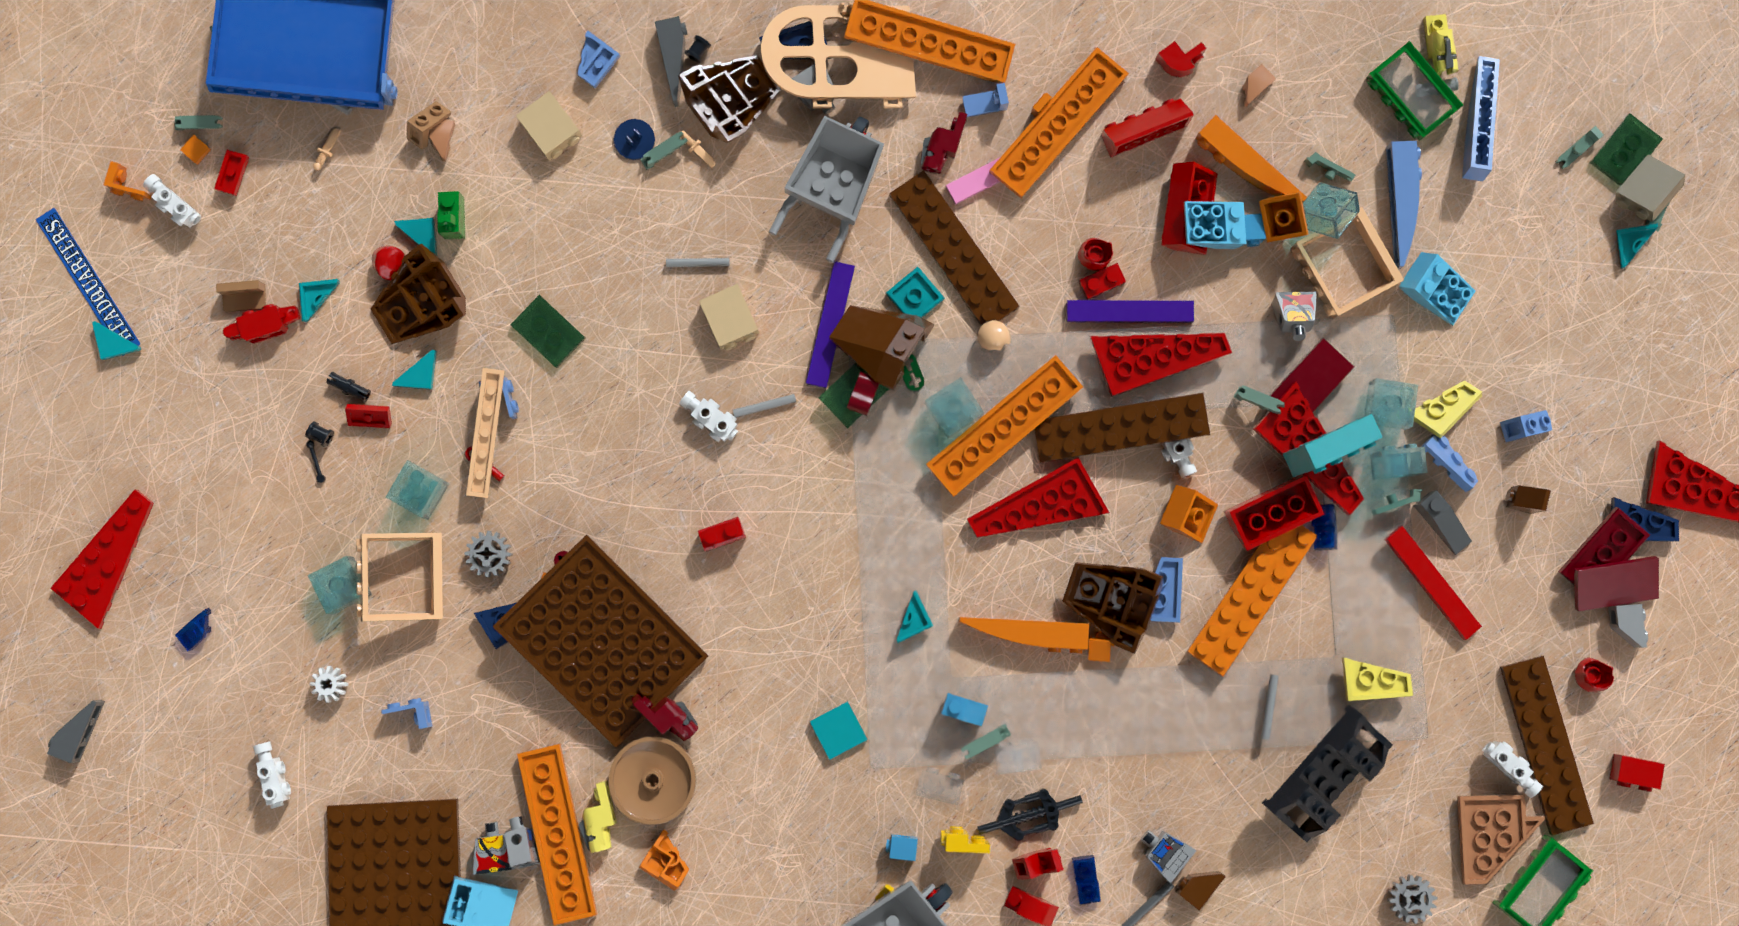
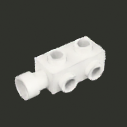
(171, 202)
(713, 419)
(1181, 458)
(1502, 757)
(274, 776)

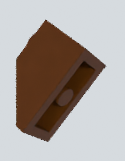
(1527, 499)
(1199, 887)

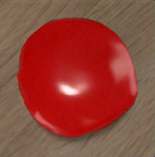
(1095, 254)
(387, 261)
(1594, 675)

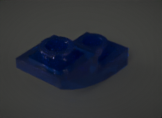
(1326, 529)
(1086, 879)

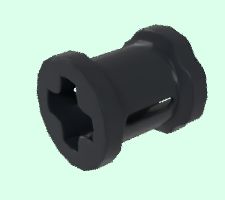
(697, 49)
(319, 434)

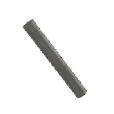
(1149, 904)

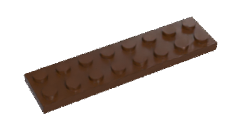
(953, 249)
(1122, 427)
(1547, 745)

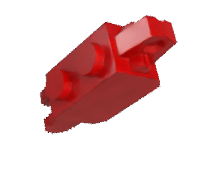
(262, 324)

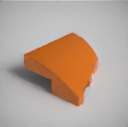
(664, 862)

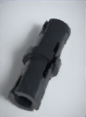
(348, 386)

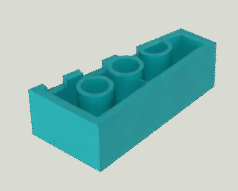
(1333, 446)

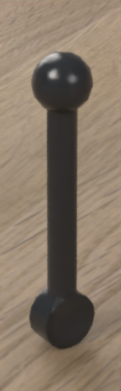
(320, 478)

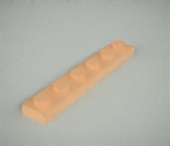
(485, 433)

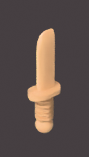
(694, 146)
(326, 149)

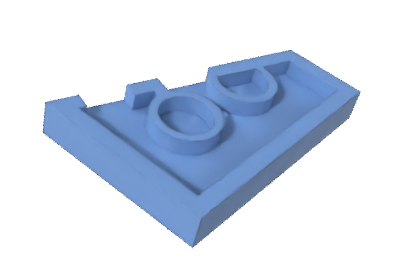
(1452, 461)
(1169, 602)

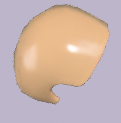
(993, 335)

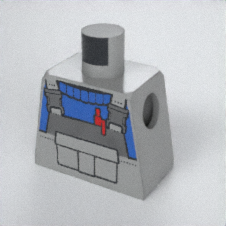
(523, 853)
(1167, 853)

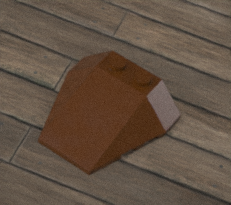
(728, 95)
(419, 298)
(880, 341)
(1114, 600)

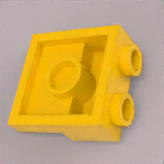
(957, 841)

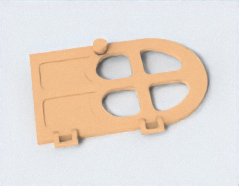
(878, 74)

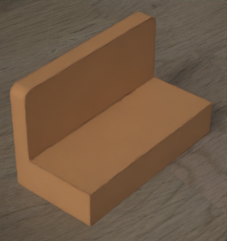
(242, 295)

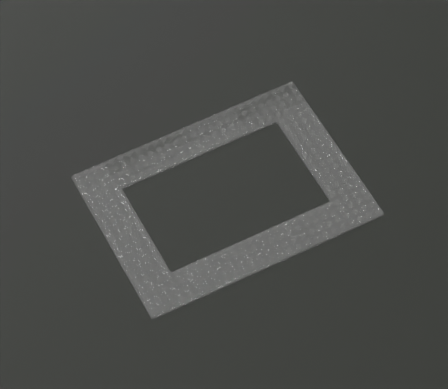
(1126, 707)

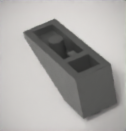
(1443, 521)
(73, 737)

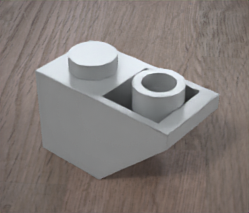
(1629, 624)

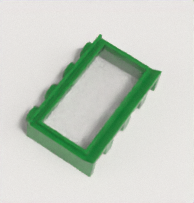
(1414, 91)
(1544, 886)

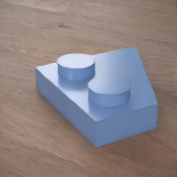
(596, 60)

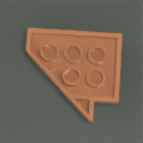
(1491, 833)

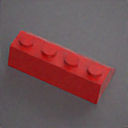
(1146, 127)
(1188, 183)
(1274, 512)

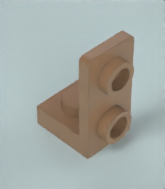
(421, 123)

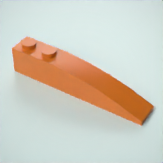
(1243, 159)
(1035, 633)

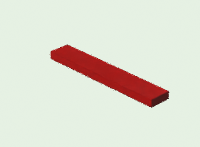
(1433, 583)

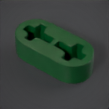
(917, 374)

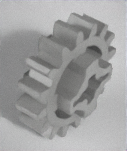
(488, 545)
(1418, 892)

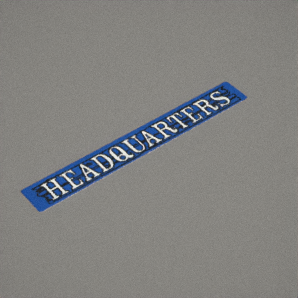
(84, 275)

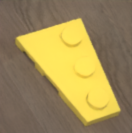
(1445, 410)
(1374, 682)

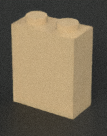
(549, 126)
(729, 317)

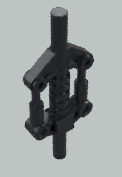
(1050, 808)

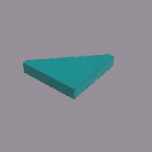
(421, 231)
(1632, 240)
(314, 295)
(112, 344)
(420, 374)
(915, 619)

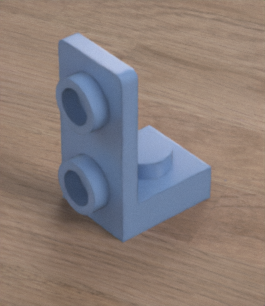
(388, 90)
(986, 102)
(512, 405)
(1526, 425)
(422, 715)

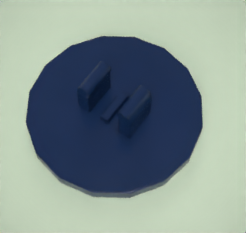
(634, 139)

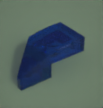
(195, 630)

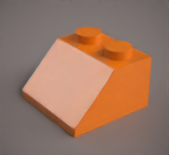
(1283, 217)
(1189, 513)

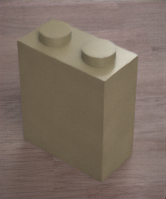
(1650, 188)

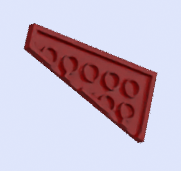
(1142, 359)
(1298, 426)
(1690, 486)
(1052, 499)
(101, 565)

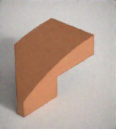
(1257, 83)
(441, 136)

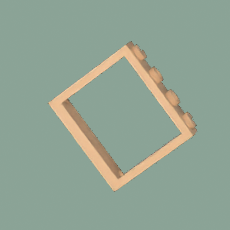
(1377, 250)
(435, 576)

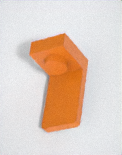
(116, 176)

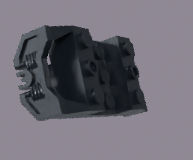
(1328, 772)

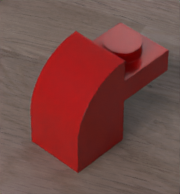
(1176, 62)
(1037, 863)
(1031, 907)

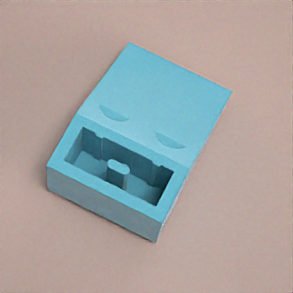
(1215, 224)
(1437, 287)
(479, 904)

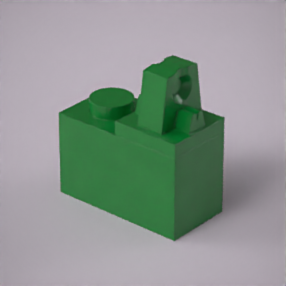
(451, 215)

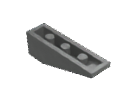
(672, 46)

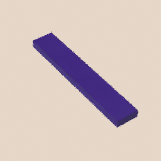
(1130, 311)
(832, 313)

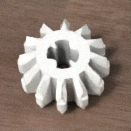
(337, 684)

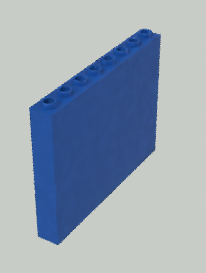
(301, 50)

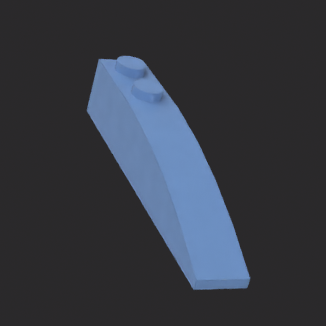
(1481, 120)
(1404, 188)

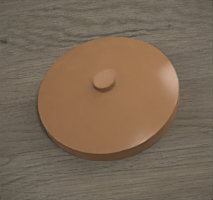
(652, 780)

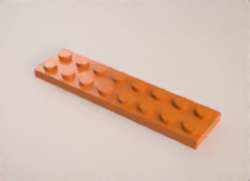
(929, 40)
(1058, 122)
(1004, 426)
(1249, 599)
(557, 834)

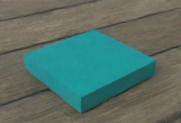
(915, 294)
(838, 730)

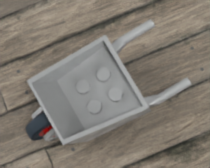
(834, 174)
(906, 907)

